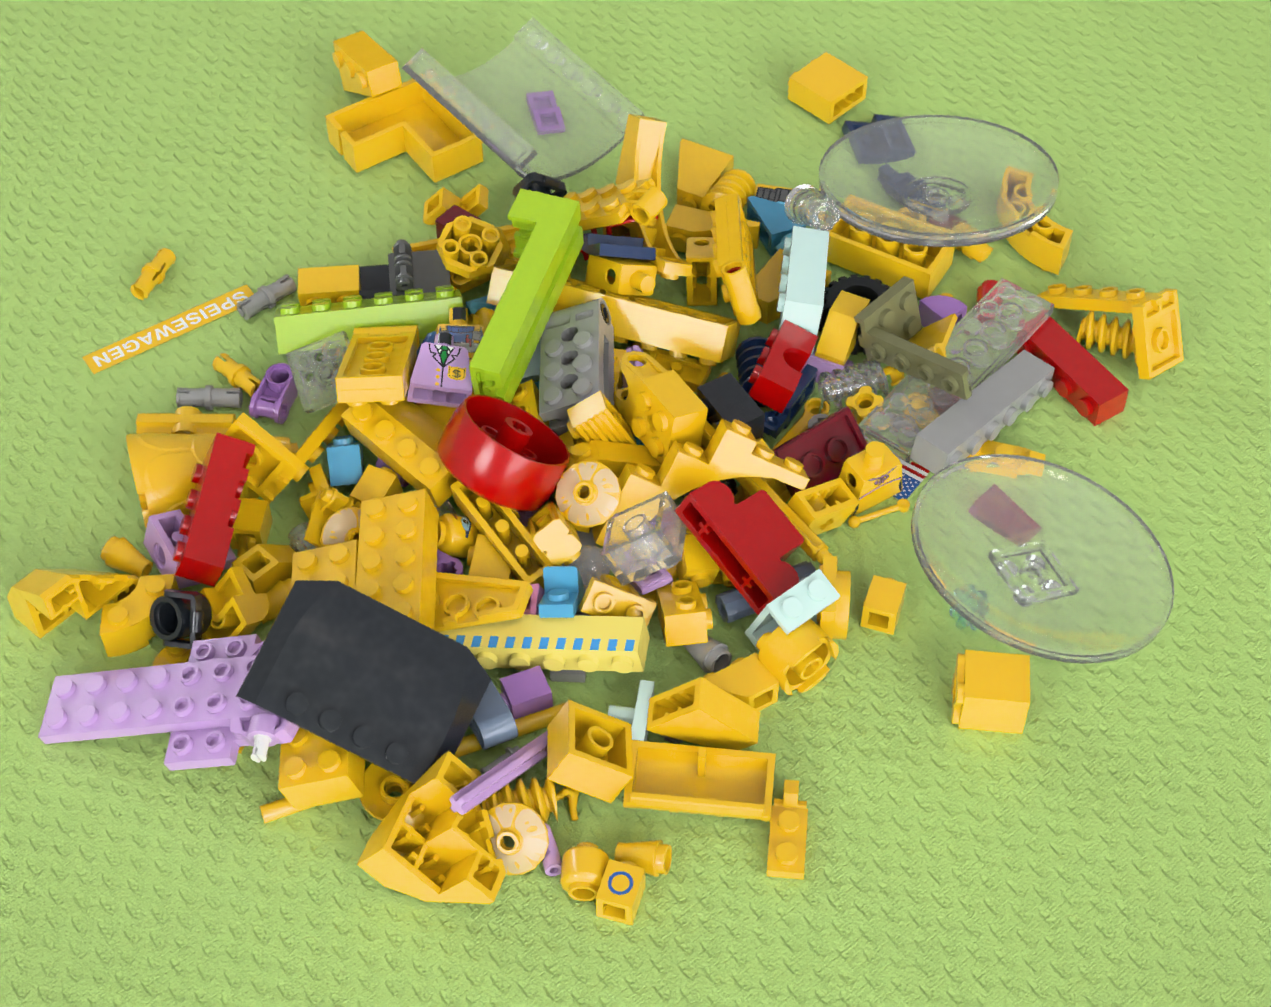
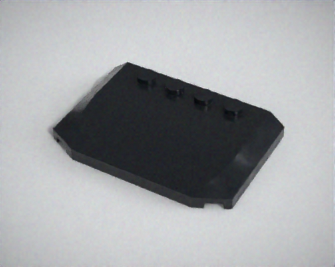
(365, 678)

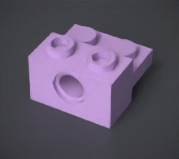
(161, 540)

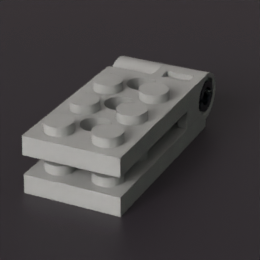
(575, 360)

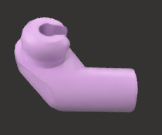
(552, 859)

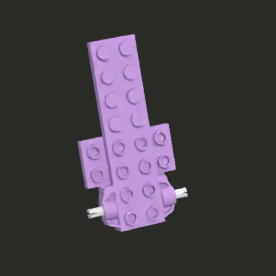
(185, 698)

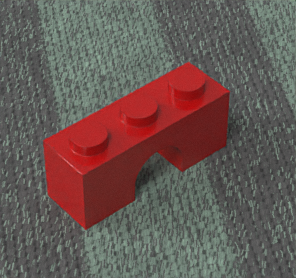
(781, 365)

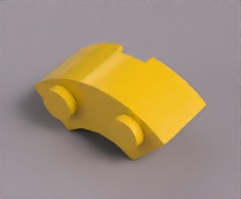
(127, 623)

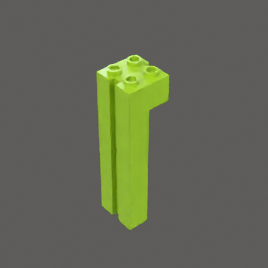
(547, 252)

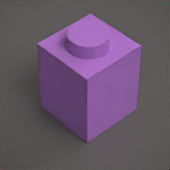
(526, 692)

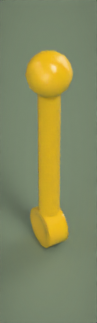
(902, 506)

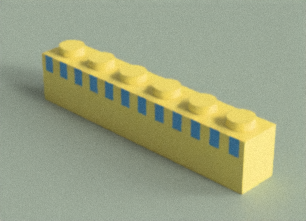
(559, 643)

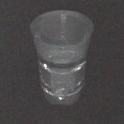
(810, 208)

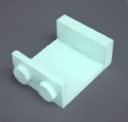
(794, 607)

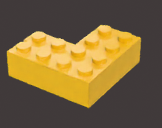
(400, 123)

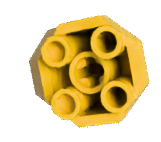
(472, 247)

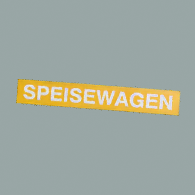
(166, 330)

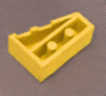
(365, 65)

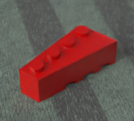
(212, 510)

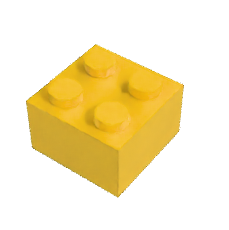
(589, 751)

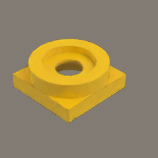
(835, 617)

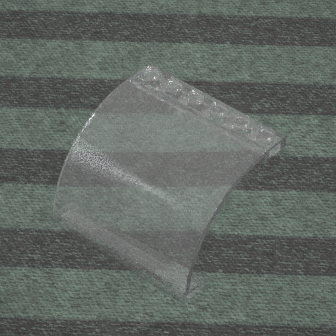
(532, 104)

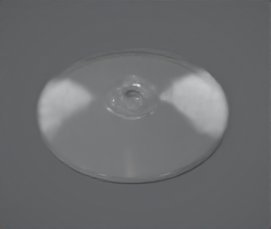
(939, 180)

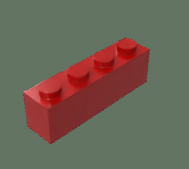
(1077, 373)

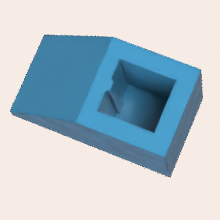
(345, 460)

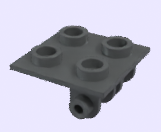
(415, 269)

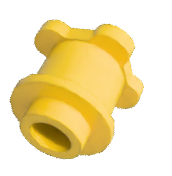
(863, 402)

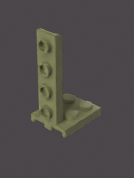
(885, 335)

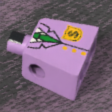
(441, 373)

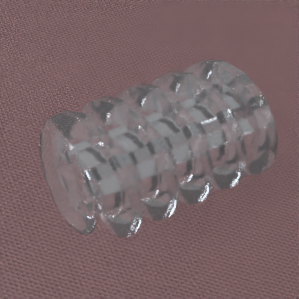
(849, 380)

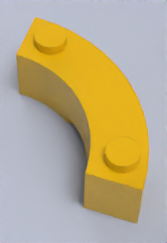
(1044, 244)

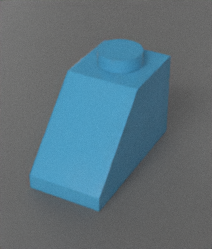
(772, 219)

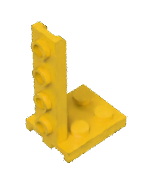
(1154, 320)
(272, 462)

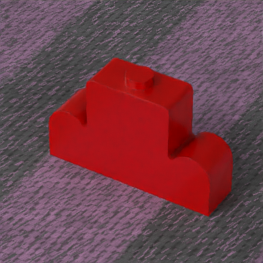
(744, 540)

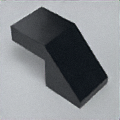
(374, 280)

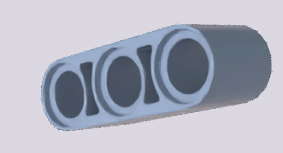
(493, 720)

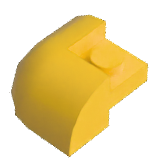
(234, 606)

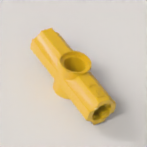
(184, 421)

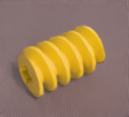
(730, 183)
(1107, 334)
(539, 798)

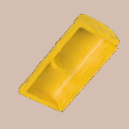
(701, 780)

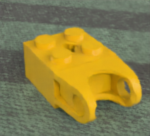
(659, 405)

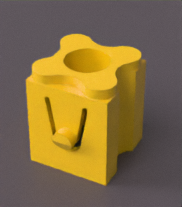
(991, 691)

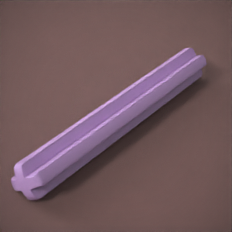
(499, 775)

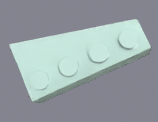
(803, 278)

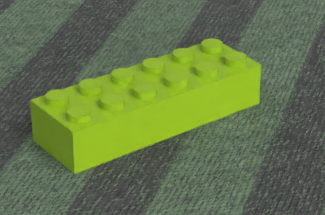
(303, 325)

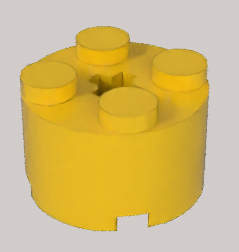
(799, 657)

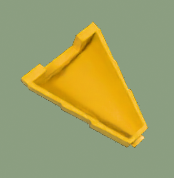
(164, 468)

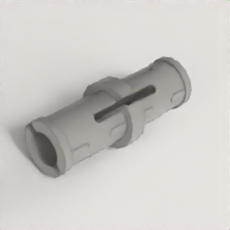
(266, 297)
(209, 397)

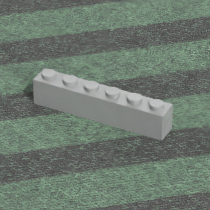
(982, 416)

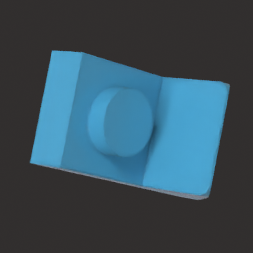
(562, 592)

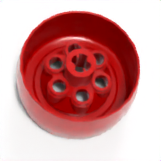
(503, 453)

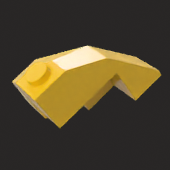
(53, 595)
(431, 849)

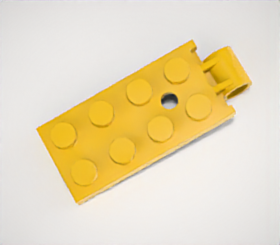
(616, 202)

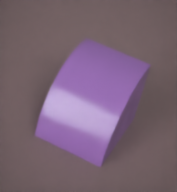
(938, 307)

